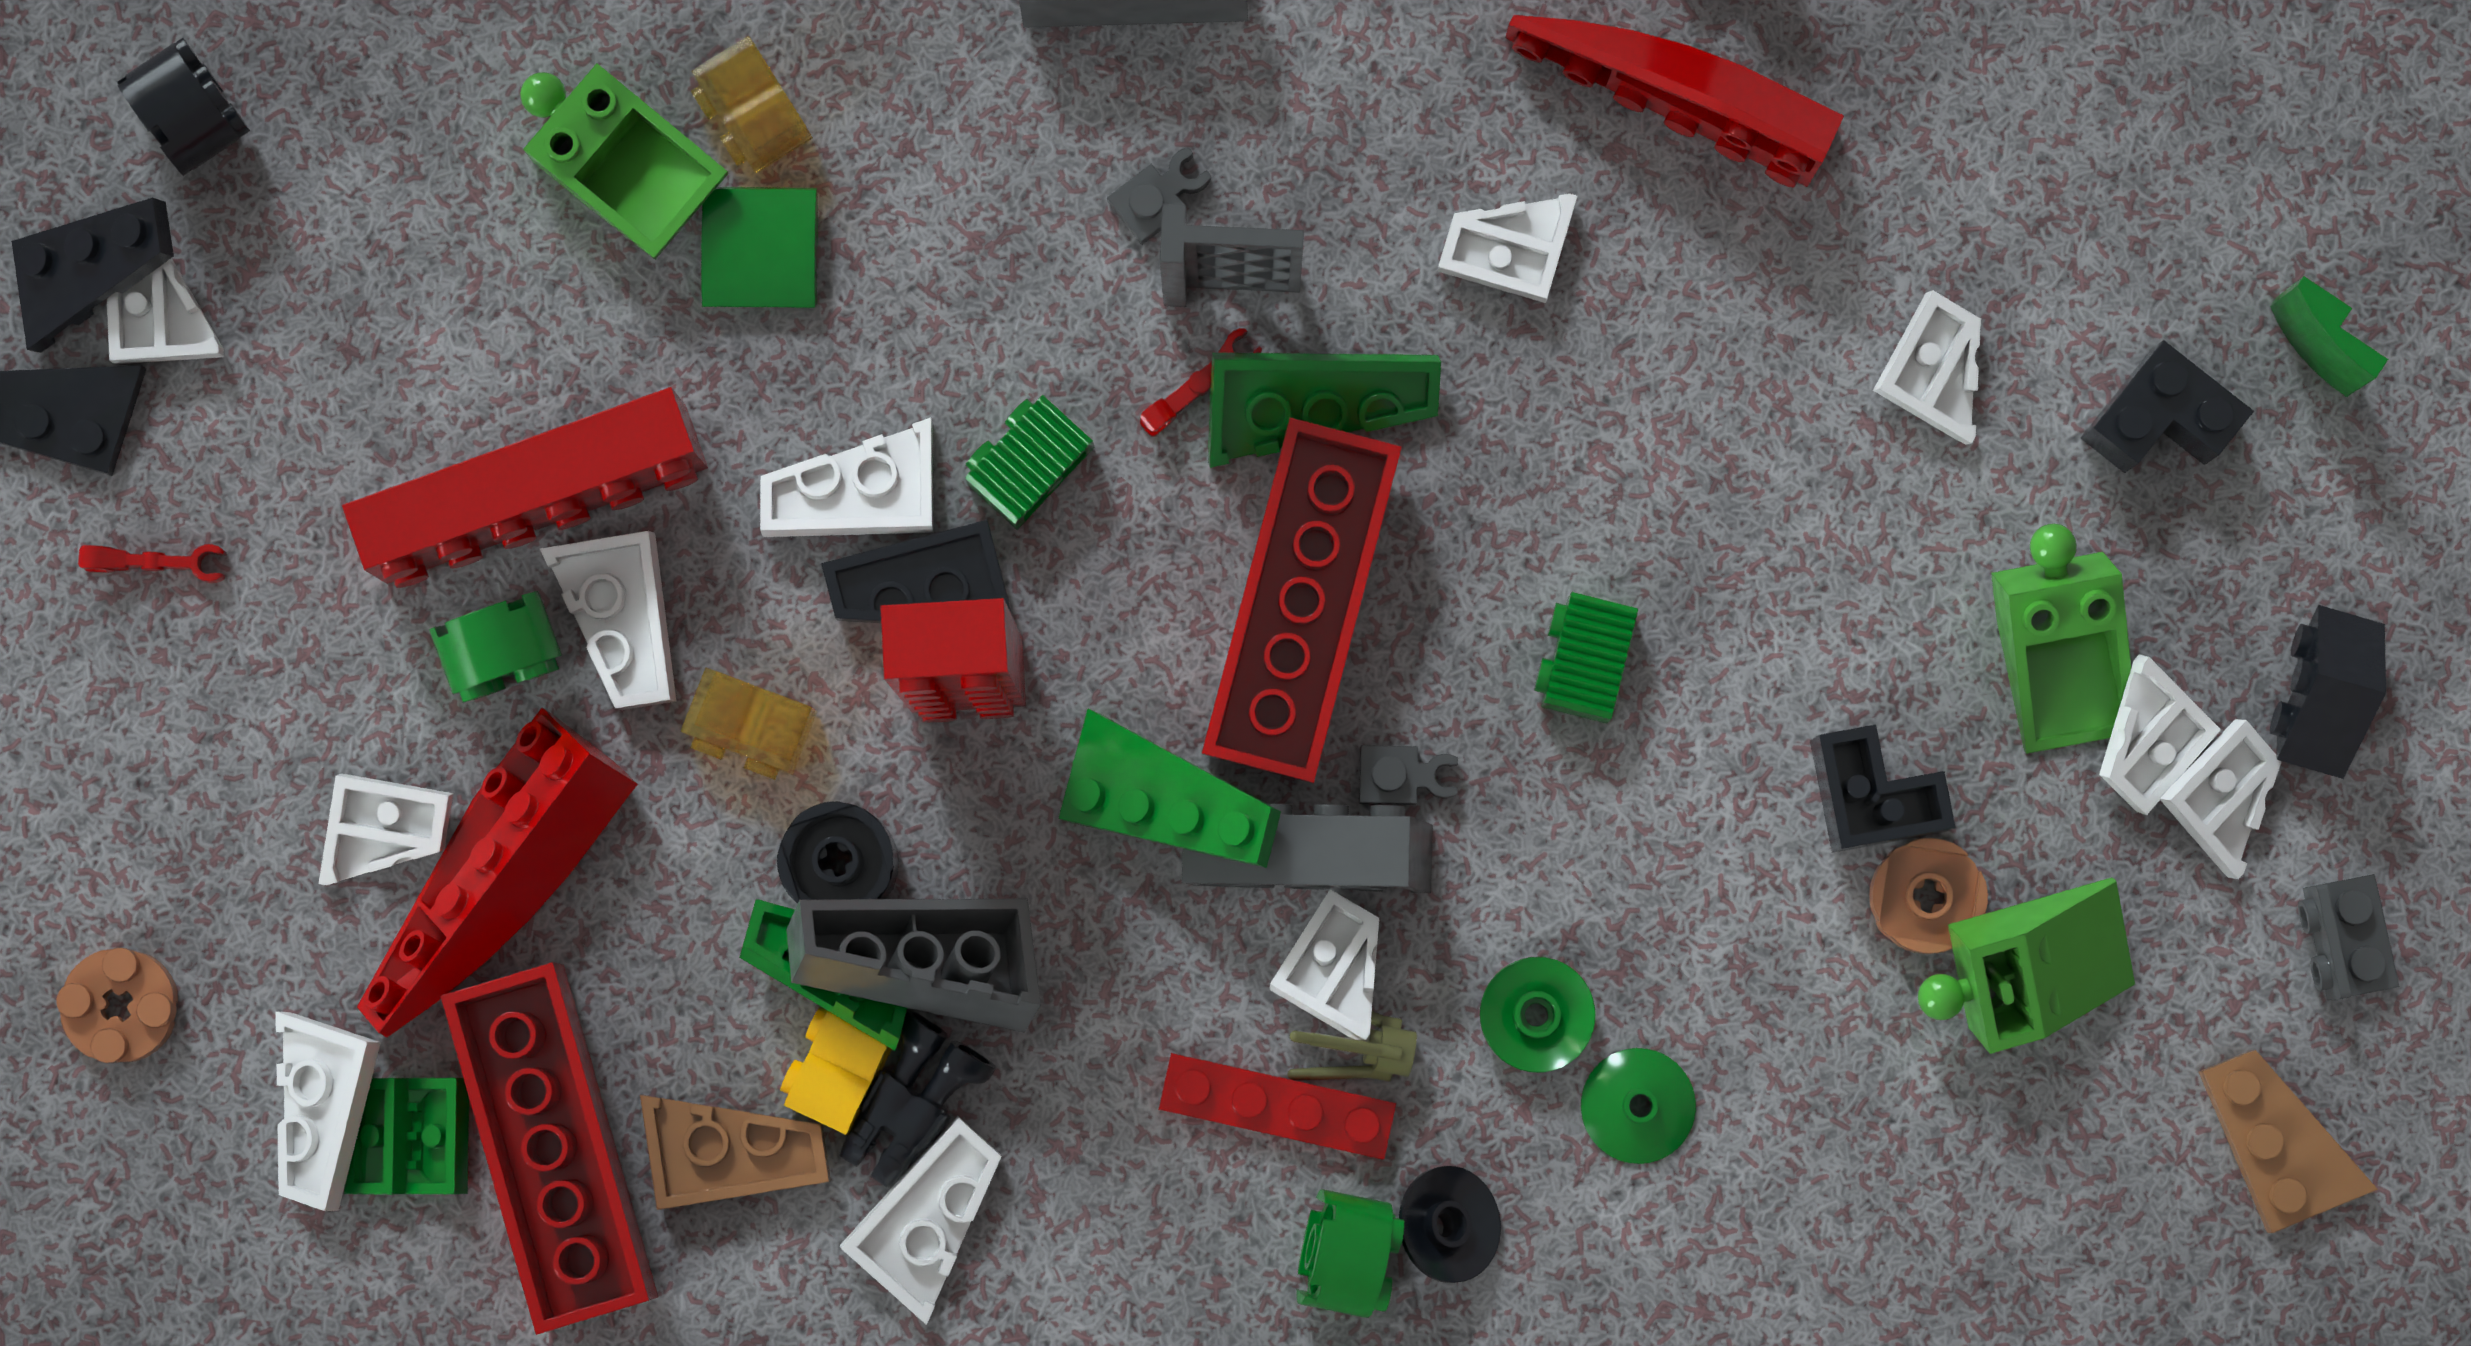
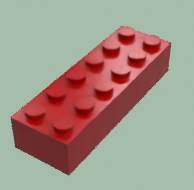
(526, 488)
(1301, 600)
(954, 658)
(549, 1147)

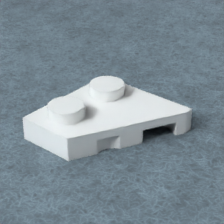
(1509, 246)
(159, 321)
(1936, 367)
(2153, 736)
(2225, 794)
(381, 826)
(1334, 967)

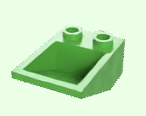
(622, 159)
(2063, 641)
(2041, 959)

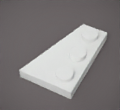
(856, 492)
(621, 611)
(325, 1094)
(923, 1218)

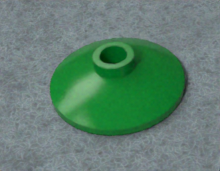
(1568, 1010)
(1608, 1097)

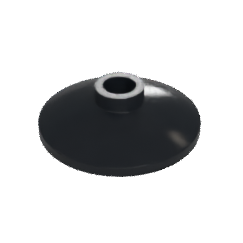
(1468, 1220)

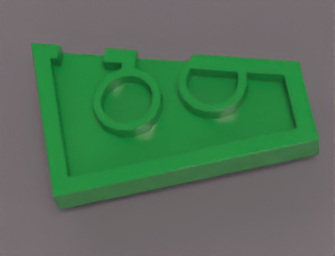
(767, 950)

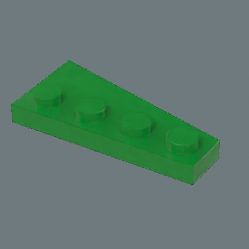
(1346, 392)
(1155, 796)

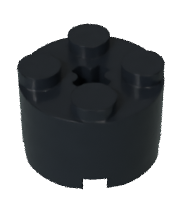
(182, 106)
(852, 830)

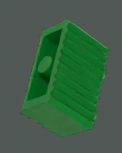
(1028, 460)
(1587, 657)

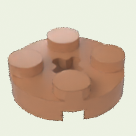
(1907, 869)
(85, 999)

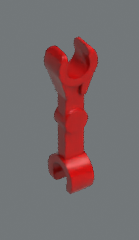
(1165, 411)
(109, 560)

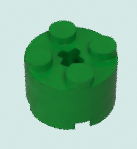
(496, 643)
(1348, 1254)

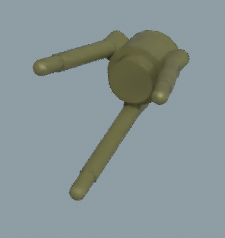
(1388, 1050)

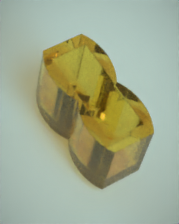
(750, 104)
(748, 723)

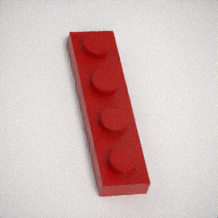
(1277, 1106)

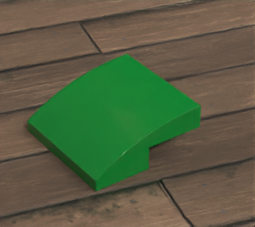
(759, 247)
(2312, 326)
(412, 1138)

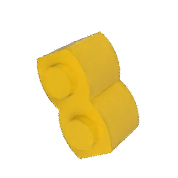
(834, 1073)

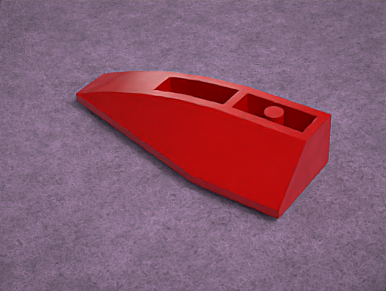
(1691, 89)
(499, 867)

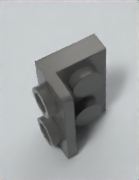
(2348, 938)

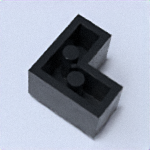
(2169, 398)
(2333, 691)
(1863, 805)

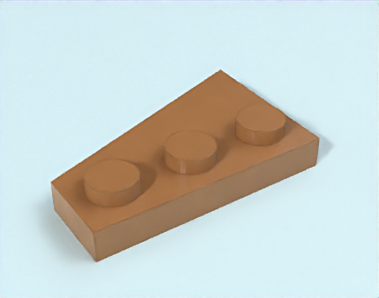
(2279, 1145)
(727, 1153)

